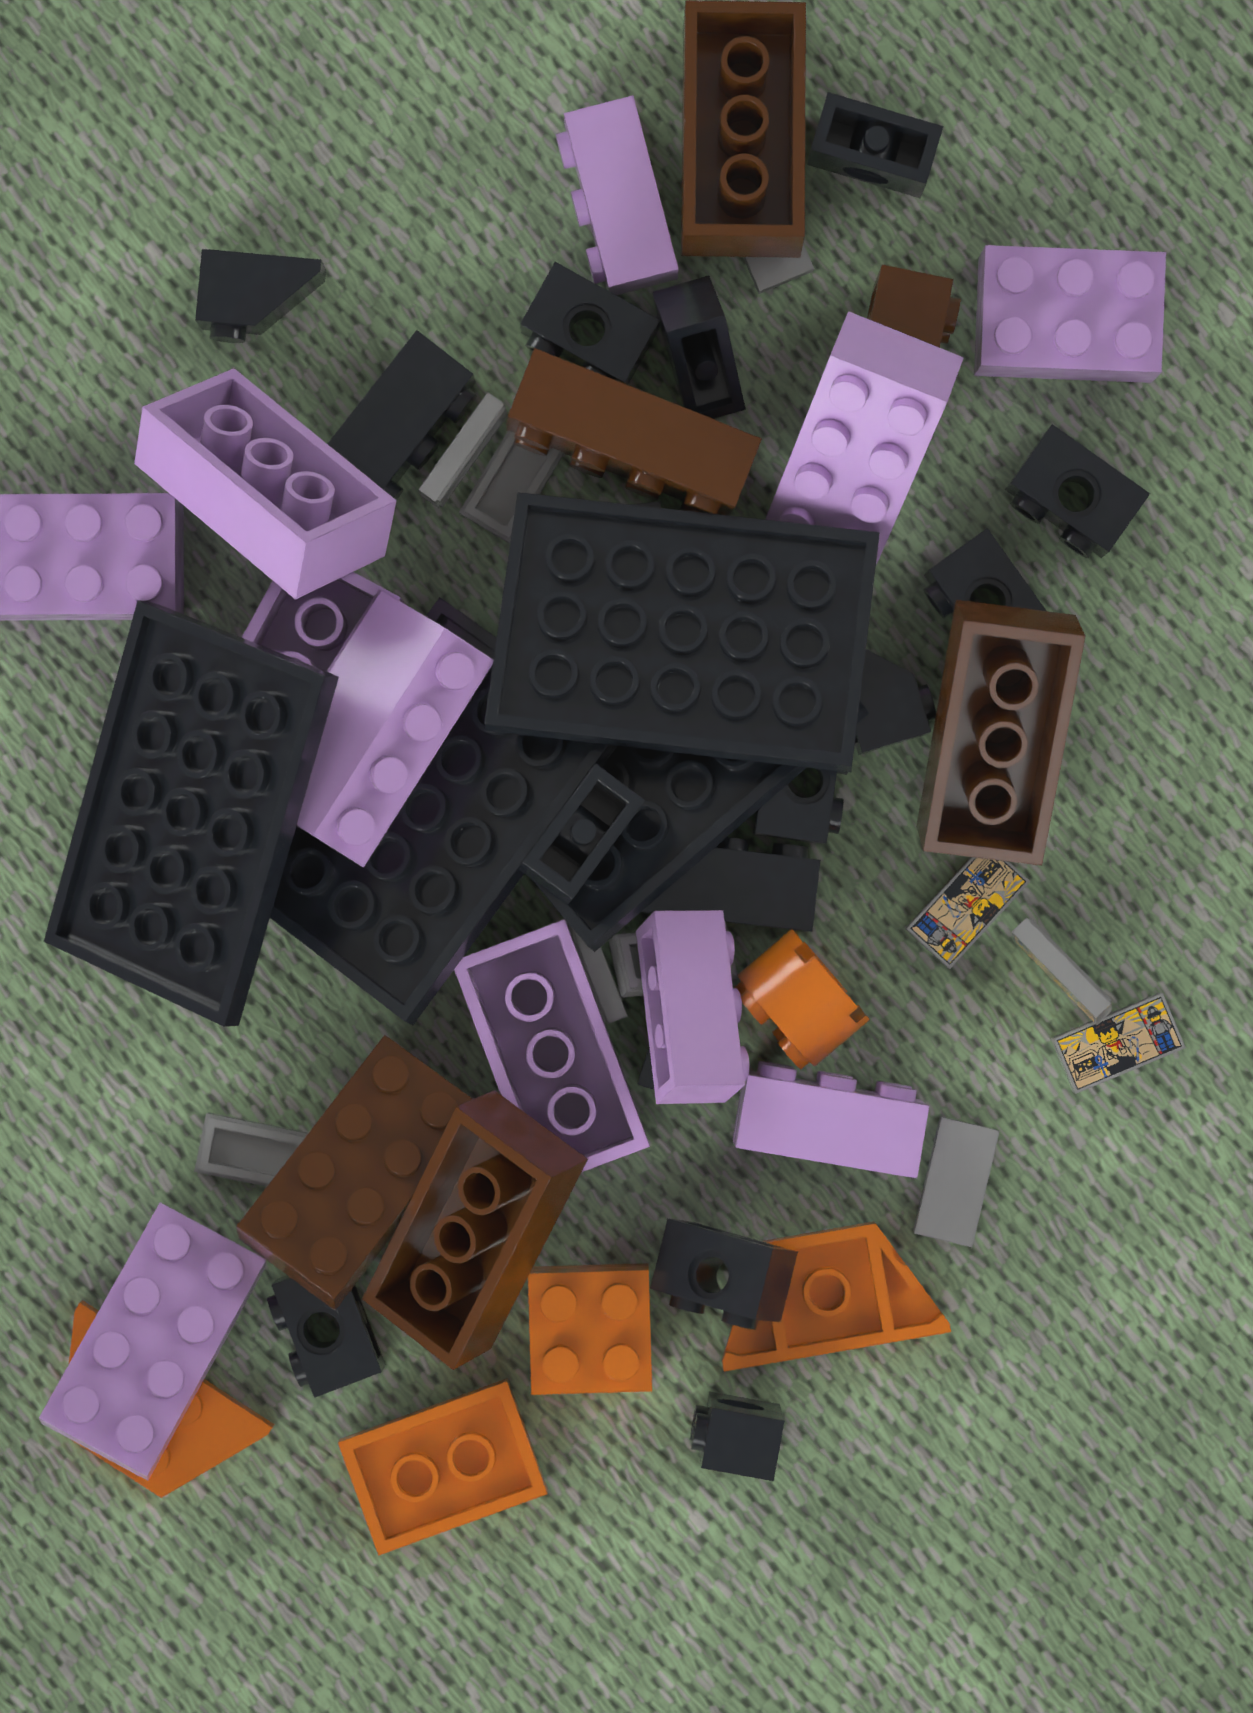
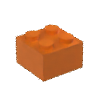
(590, 1329)

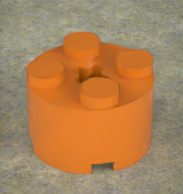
(801, 999)

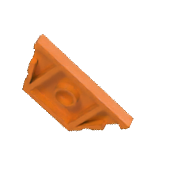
(842, 1297)
(208, 1434)

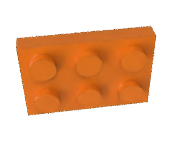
(443, 1466)

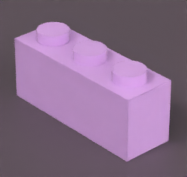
(617, 196)
(691, 1007)

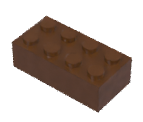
(743, 129)
(630, 435)
(1000, 732)
(353, 1174)
(474, 1228)

